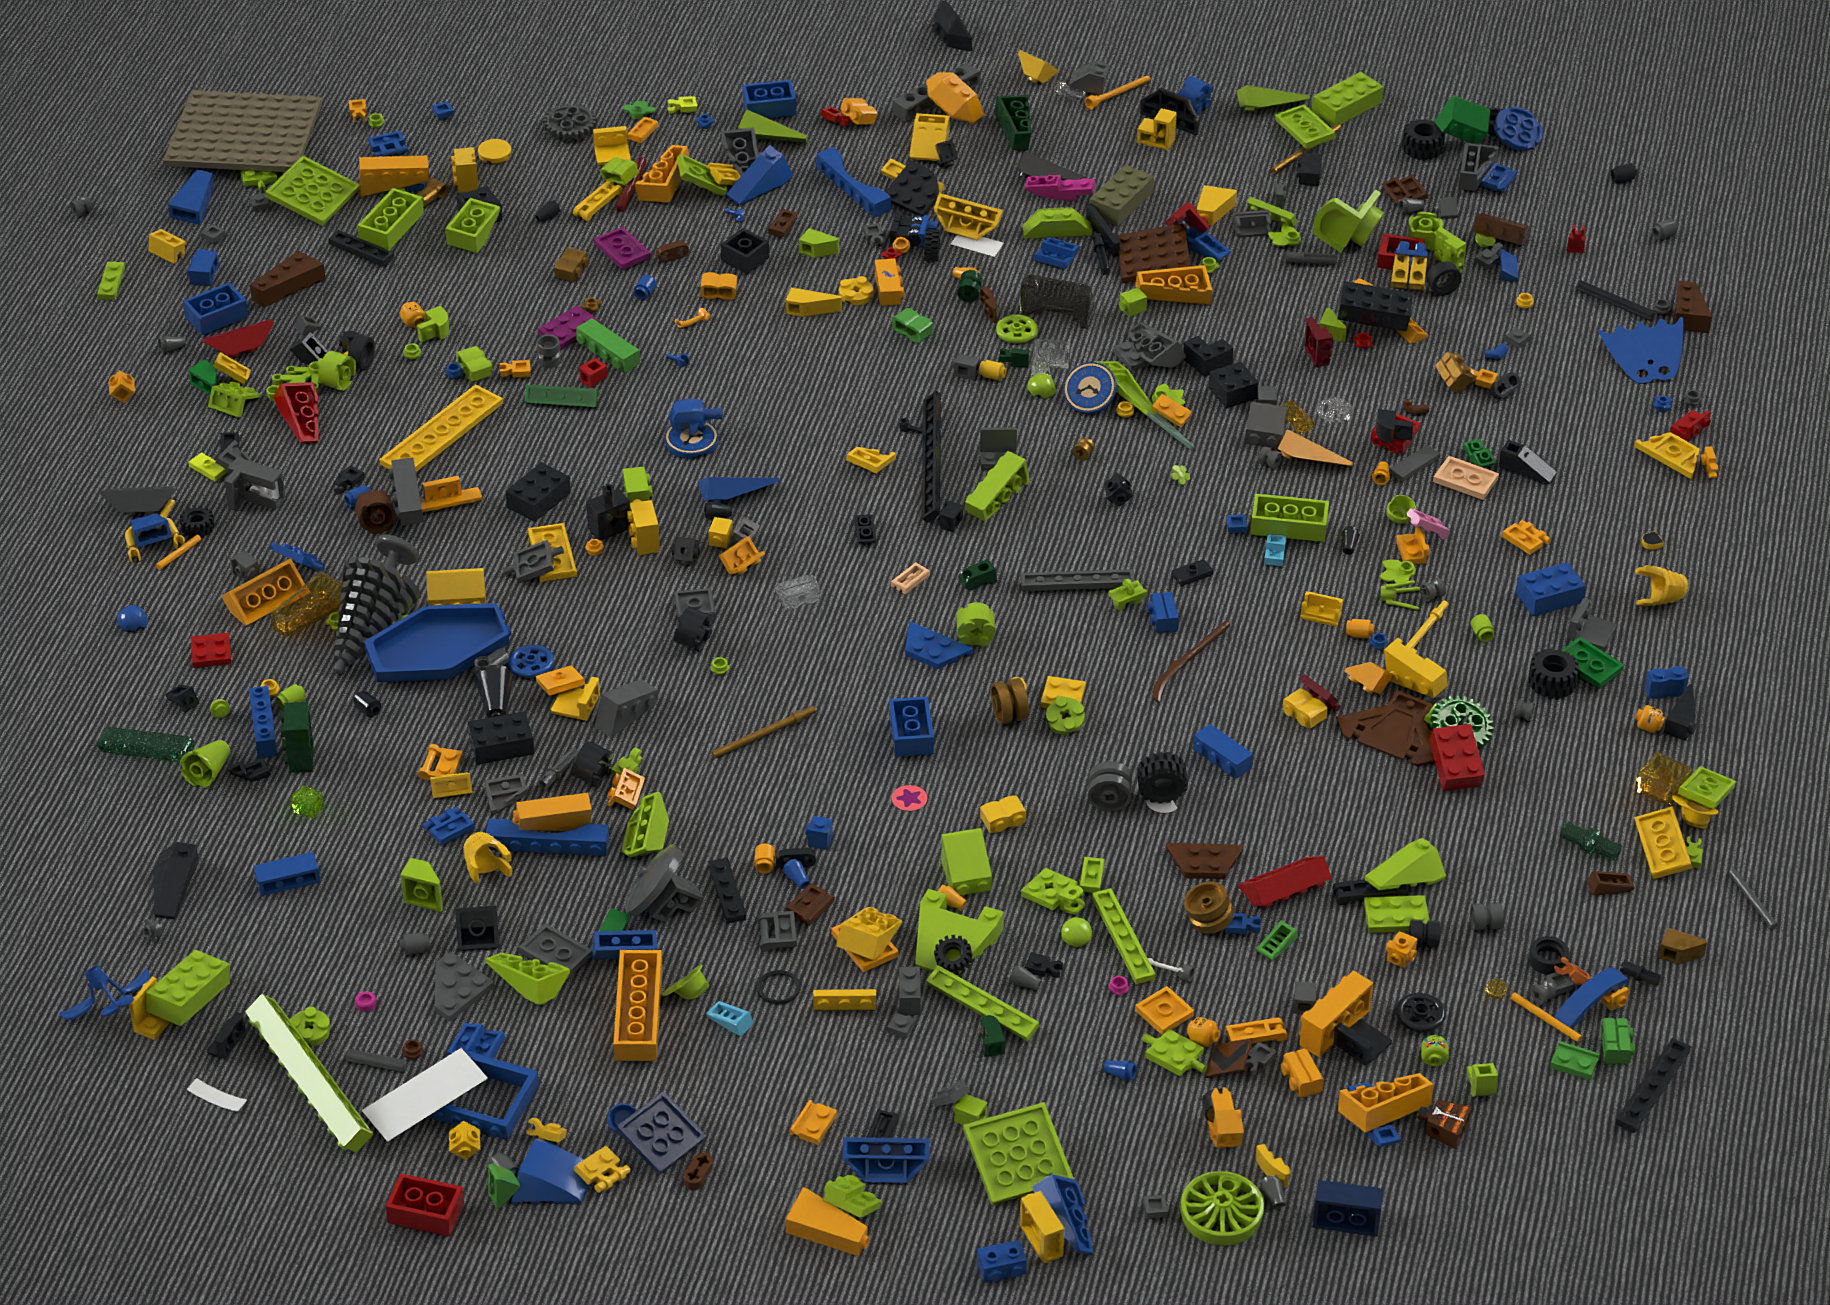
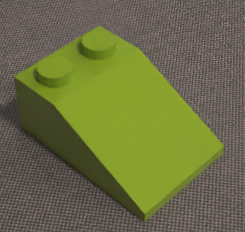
(472, 225)

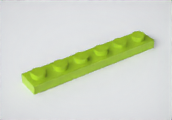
(1123, 936)
(982, 1002)

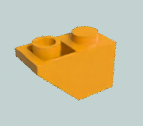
(1370, 675)

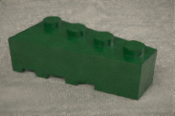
(1014, 120)

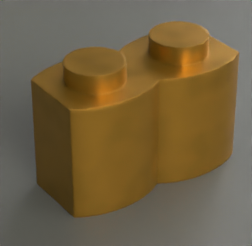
(571, 264)

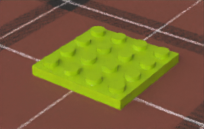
(312, 190)
(1016, 1151)

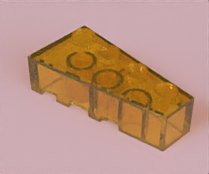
(307, 605)

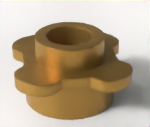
(591, 305)

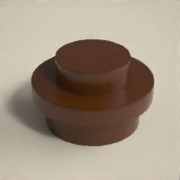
(412, 1049)

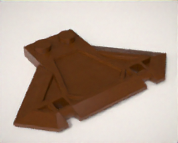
(1393, 728)

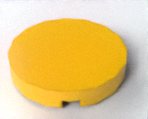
(494, 151)

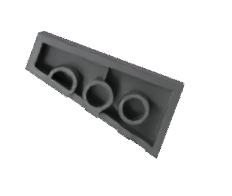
(406, 490)

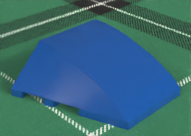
(549, 1176)

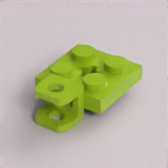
(1061, 891)

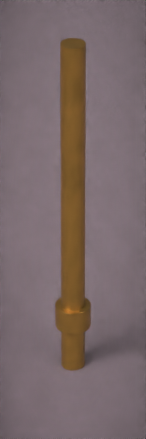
(1297, 154)
(796, 717)

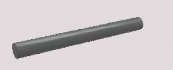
(1753, 899)

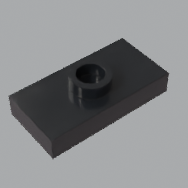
(1192, 572)

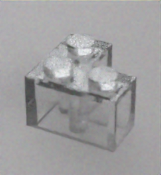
(1049, 355)

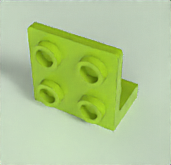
(231, 398)

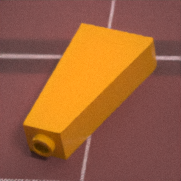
(554, 813)
(826, 1224)

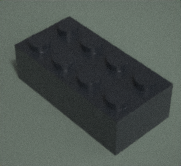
(1375, 306)

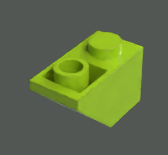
(818, 244)

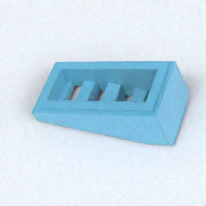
(726, 1018)

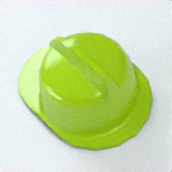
(690, 986)

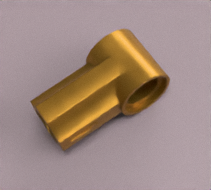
(433, 190)

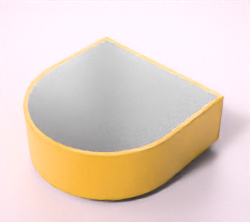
(1652, 541)

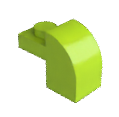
(435, 326)
(1482, 1079)

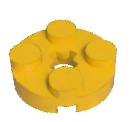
(848, 287)

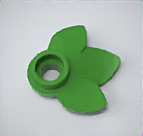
(638, 109)

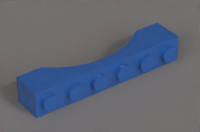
(872, 199)
(586, 840)

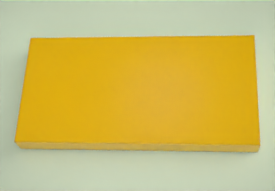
(557, 536)
(1663, 842)

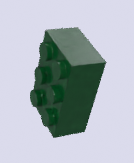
(298, 737)

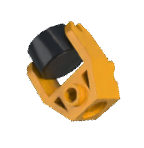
(1223, 1118)

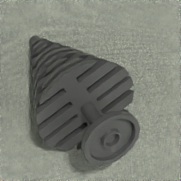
(373, 597)

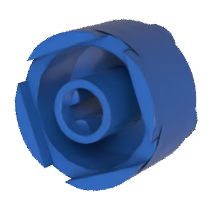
(1198, 93)

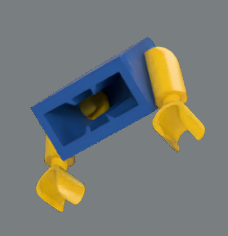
(150, 530)

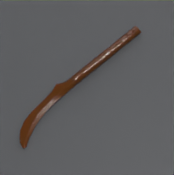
(1177, 664)

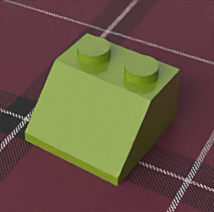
(421, 885)

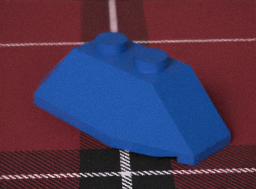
(886, 1158)

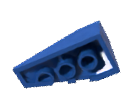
(723, 488)
(1067, 1203)

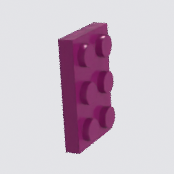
(622, 248)
(565, 325)

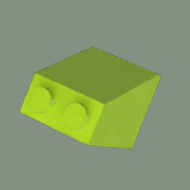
(966, 861)

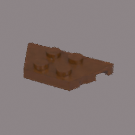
(1204, 859)

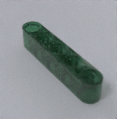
(144, 744)

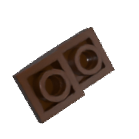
(988, 300)

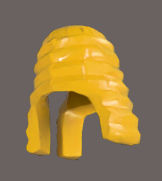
(1664, 586)
(481, 859)

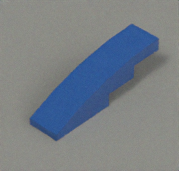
(1205, 244)

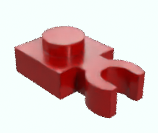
(833, 115)
(1576, 240)

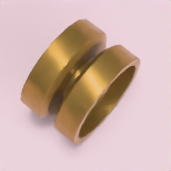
(1009, 701)
(1209, 907)

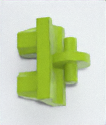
(1127, 593)

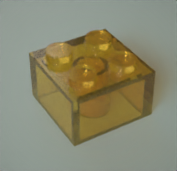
(1661, 778)

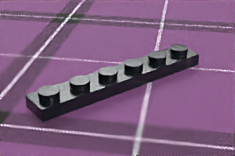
(1653, 1085)

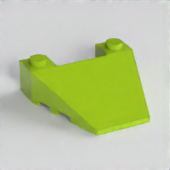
(937, 923)

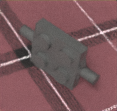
(533, 561)

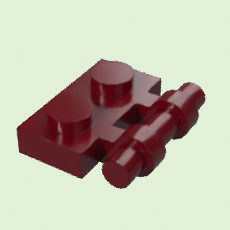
(1319, 693)

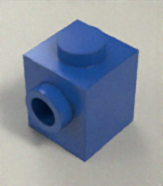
(819, 832)

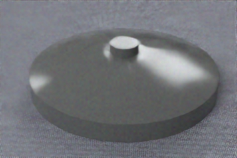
(653, 879)

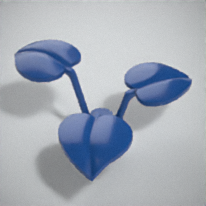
(97, 980)

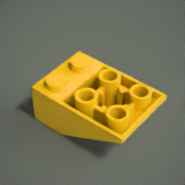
(928, 132)
(868, 932)

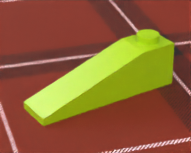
(1258, 98)
(768, 129)

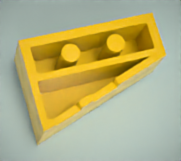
(1414, 671)

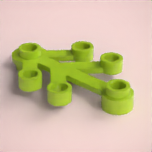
(291, 371)

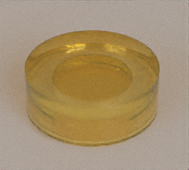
(1496, 988)

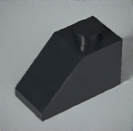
(308, 349)

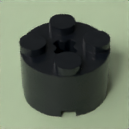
(693, 629)
(592, 764)

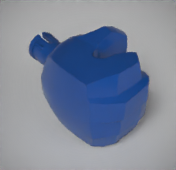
(694, 413)

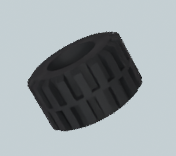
(1423, 139)
(1553, 673)
(1162, 777)

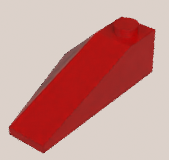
(299, 409)

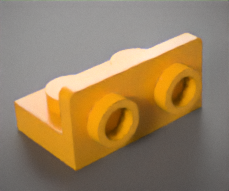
(1413, 547)
(626, 788)

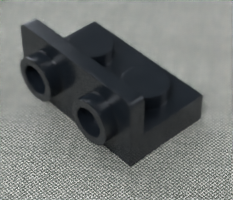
(228, 1036)

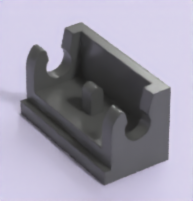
(1252, 223)

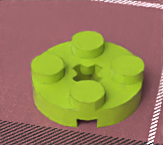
(1067, 725)
(314, 1018)

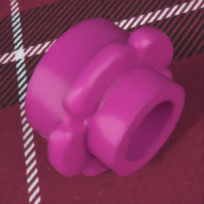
(1119, 985)

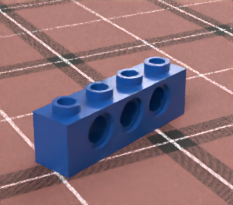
(263, 722)

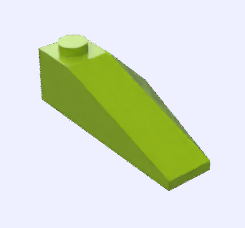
(1410, 865)
(530, 978)

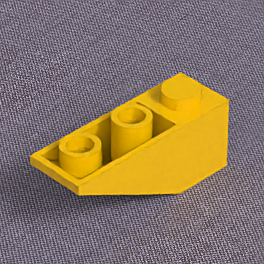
(808, 303)

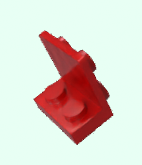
(1190, 216)

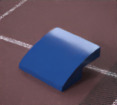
(1056, 252)
(478, 1040)

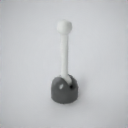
(1185, 971)

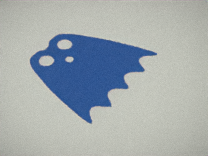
(1637, 346)

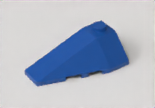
(763, 175)

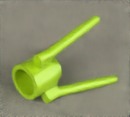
(1389, 592)

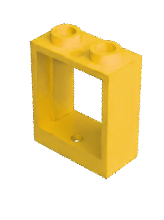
(1042, 1227)

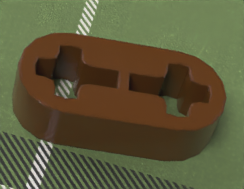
(672, 251)
(694, 1169)

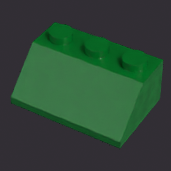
(1464, 120)

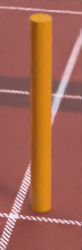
(1546, 1017)

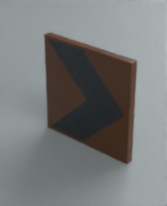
(1228, 1058)

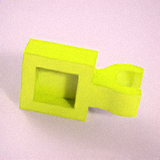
(685, 104)

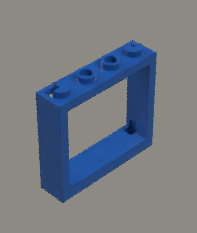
(502, 1072)

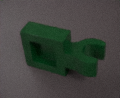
(1017, 357)

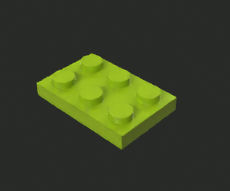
(697, 173)
(1706, 787)
(1394, 912)

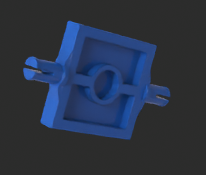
(298, 555)

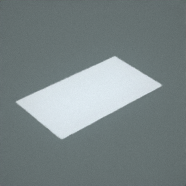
(424, 1094)

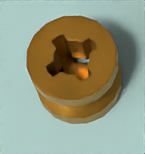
(1083, 449)

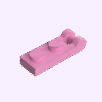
(1428, 523)

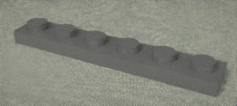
(1075, 579)

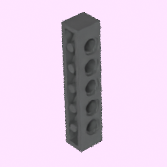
(917, 100)

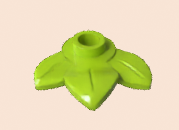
(1287, 236)
(1175, 395)
(1397, 571)

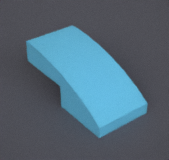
(1275, 550)

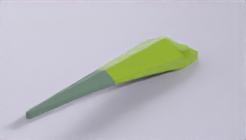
(1131, 391)

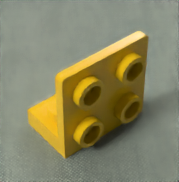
(610, 143)
(577, 701)
(144, 1022)

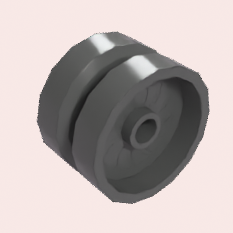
(1110, 786)

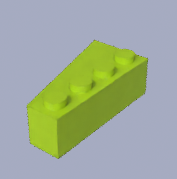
(998, 486)

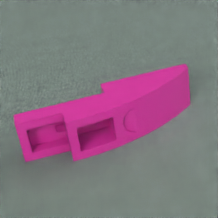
(1054, 188)

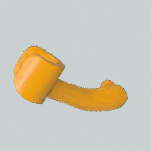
(702, 315)

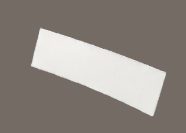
(215, 1096)

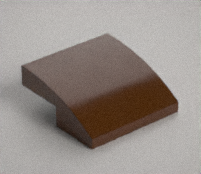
(1406, 187)

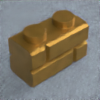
(1454, 371)

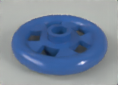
(531, 661)

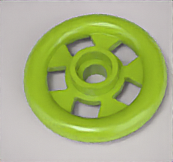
(1016, 329)

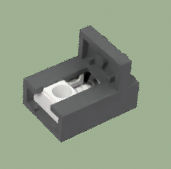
(254, 484)

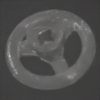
(1335, 407)

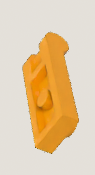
(1257, 1030)

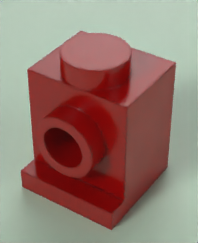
(592, 372)

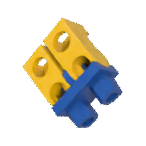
(1409, 260)

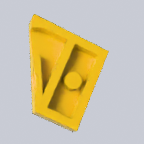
(870, 459)

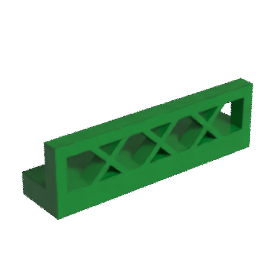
(561, 395)

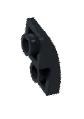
(865, 529)

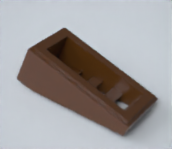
(1609, 882)

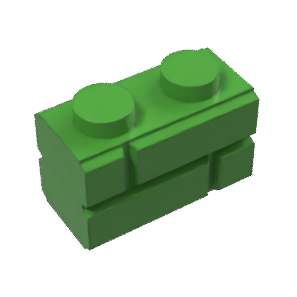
(1616, 1041)

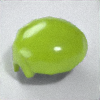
(1041, 385)
(1398, 507)
(1076, 932)

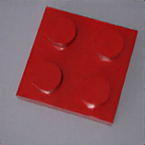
(211, 650)

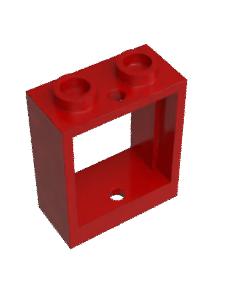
(1391, 242)

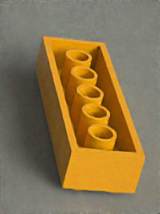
(638, 1005)

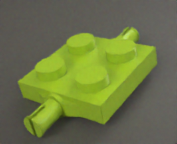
(257, 178)
(1174, 1052)

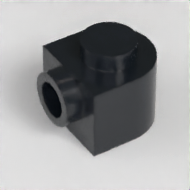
(346, 339)

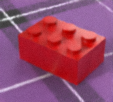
(1456, 757)
(425, 1204)

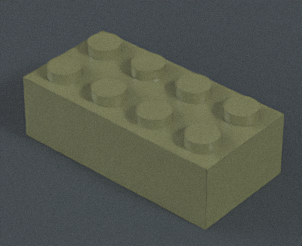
(1122, 194)

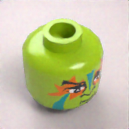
(1434, 1049)

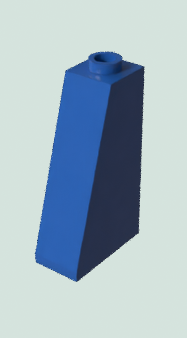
(193, 198)

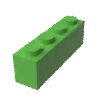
(608, 345)

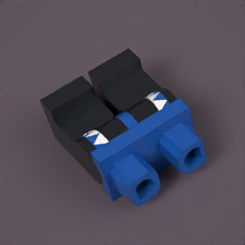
(911, 228)

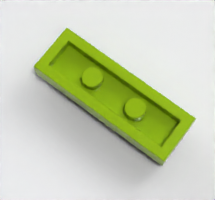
(1275, 213)
(111, 280)

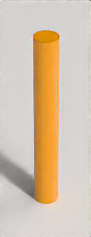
(178, 552)

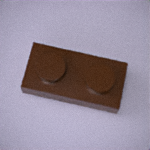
(782, 223)

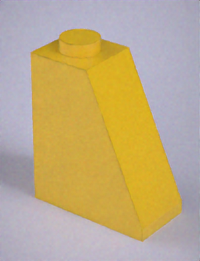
(1216, 203)

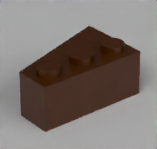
(1692, 308)

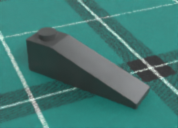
(740, 147)

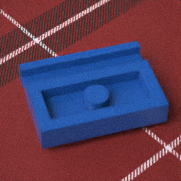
(1499, 178)

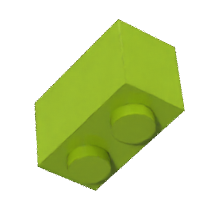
(636, 484)

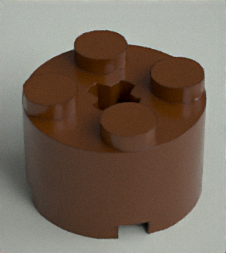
(375, 511)

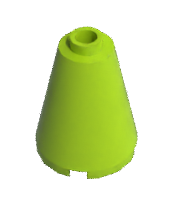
(205, 763)

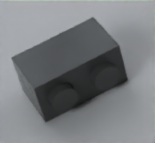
(909, 991)

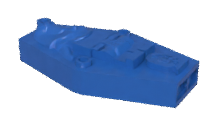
(437, 642)

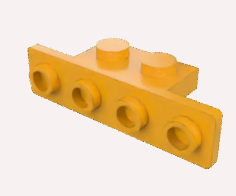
(447, 493)

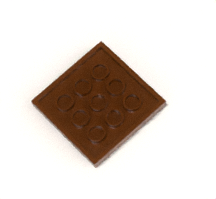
(1153, 250)

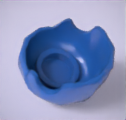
(131, 618)
(619, 1114)

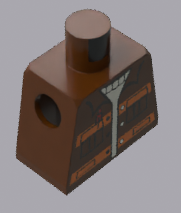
(1446, 1121)

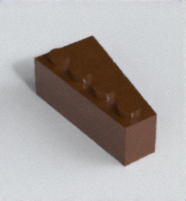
(286, 279)

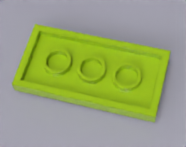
(1305, 126)

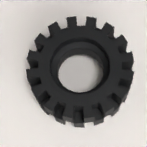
(932, 245)
(189, 522)
(949, 944)

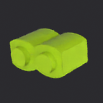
(619, 171)
(474, 363)

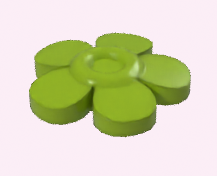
(1179, 473)

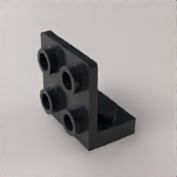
(1361, 1041)

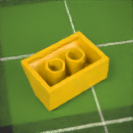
(456, 587)

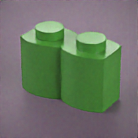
(912, 325)

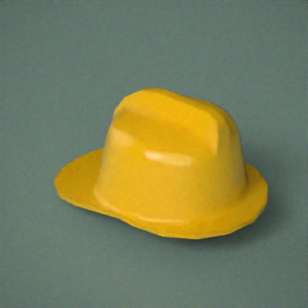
(1694, 813)

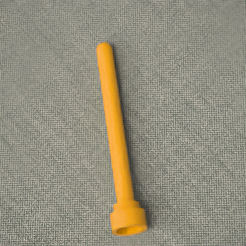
(1093, 101)

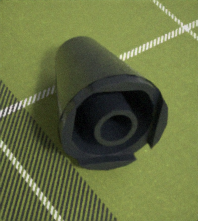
(494, 689)

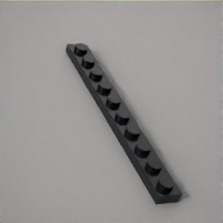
(931, 457)

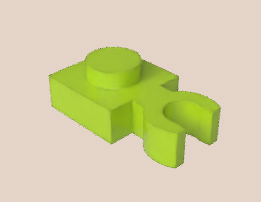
(1695, 852)

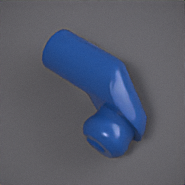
(1500, 351)

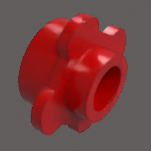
(891, 253)
(1363, 340)

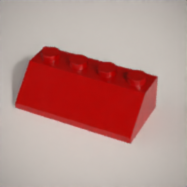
(1286, 880)

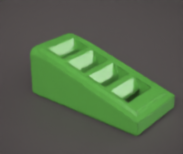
(1281, 927)

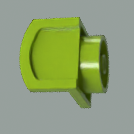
(1339, 223)

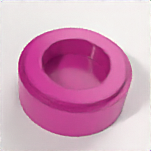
(365, 1001)

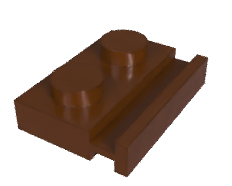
(810, 903)

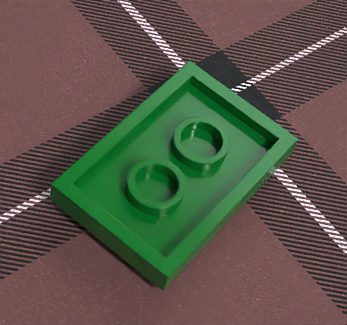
(1593, 663)

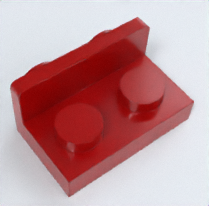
(1691, 424)

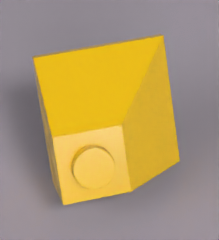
(1036, 68)

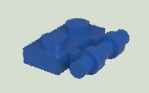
(387, 141)
(448, 825)

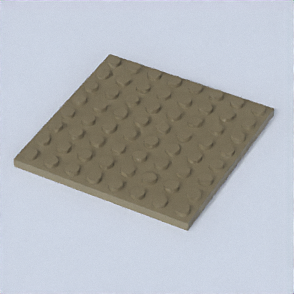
(242, 131)

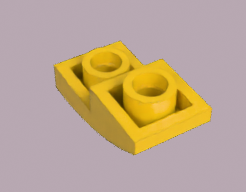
(1272, 1166)

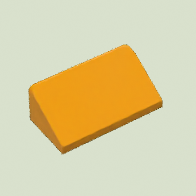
(1414, 332)

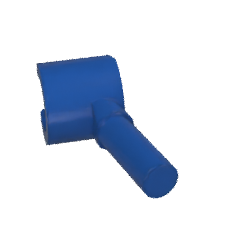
(738, 215)
(682, 359)

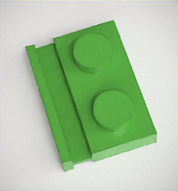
(1574, 1060)

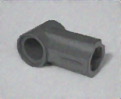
(498, 657)

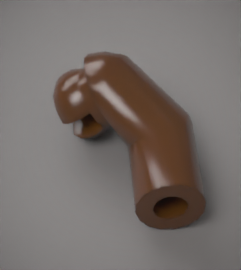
(1419, 409)

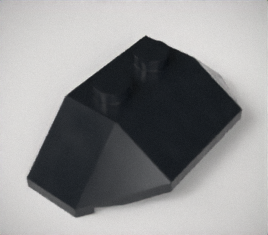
(951, 28)
(1161, 98)

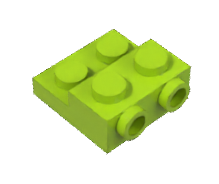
(1449, 248)
(850, 1196)

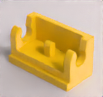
(166, 245)
(1321, 609)

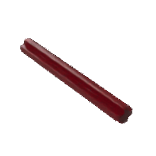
(630, 186)

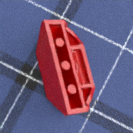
(240, 339)

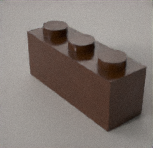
(1501, 228)

